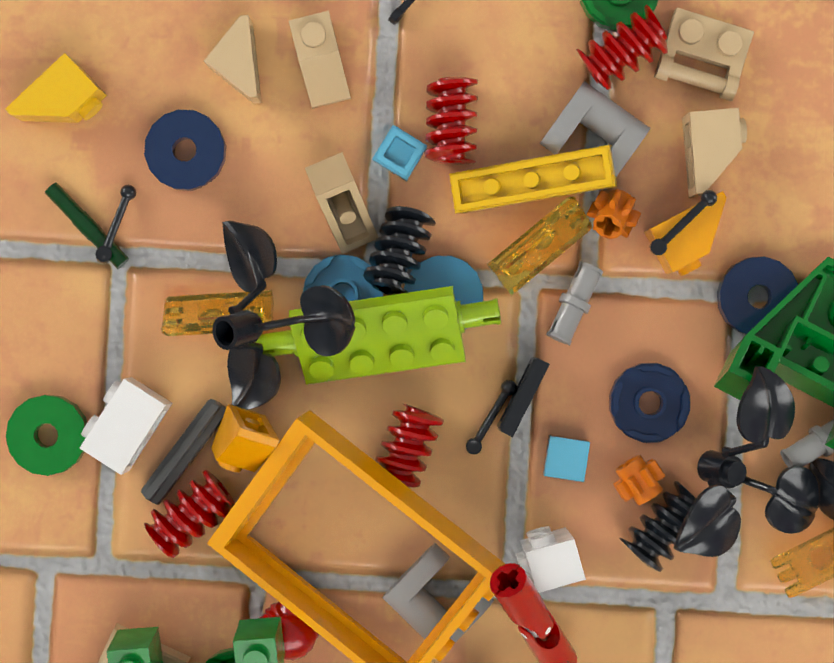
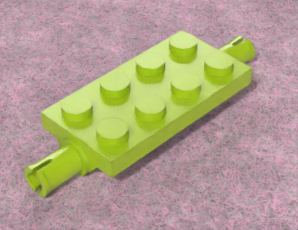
(390, 335)

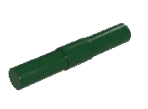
(84, 222)

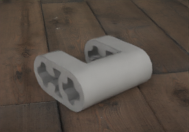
(602, 118)
(415, 603)

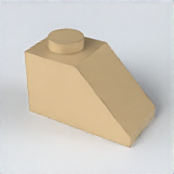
(319, 59)
(710, 145)
(341, 203)

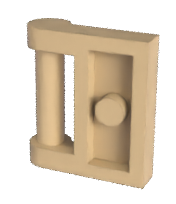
(708, 42)

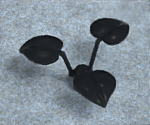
(326, 316)
(712, 522)

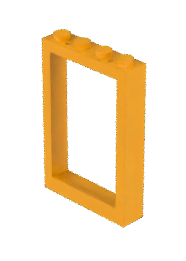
(303, 599)

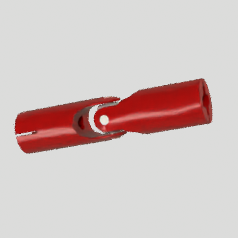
(527, 609)

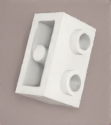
(124, 424)
(550, 558)

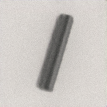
(184, 452)

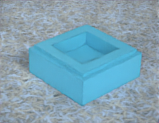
(399, 153)
(566, 458)

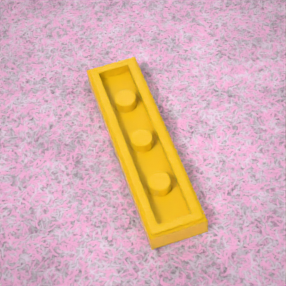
(533, 179)

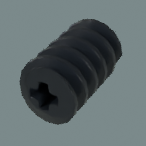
(396, 249)
(662, 530)

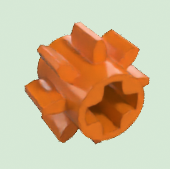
(614, 213)
(639, 479)

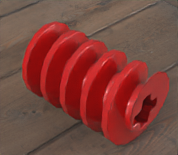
(625, 48)
(450, 120)
(409, 444)
(190, 515)

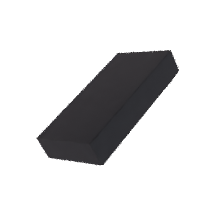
(523, 396)

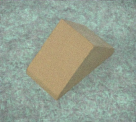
(236, 59)

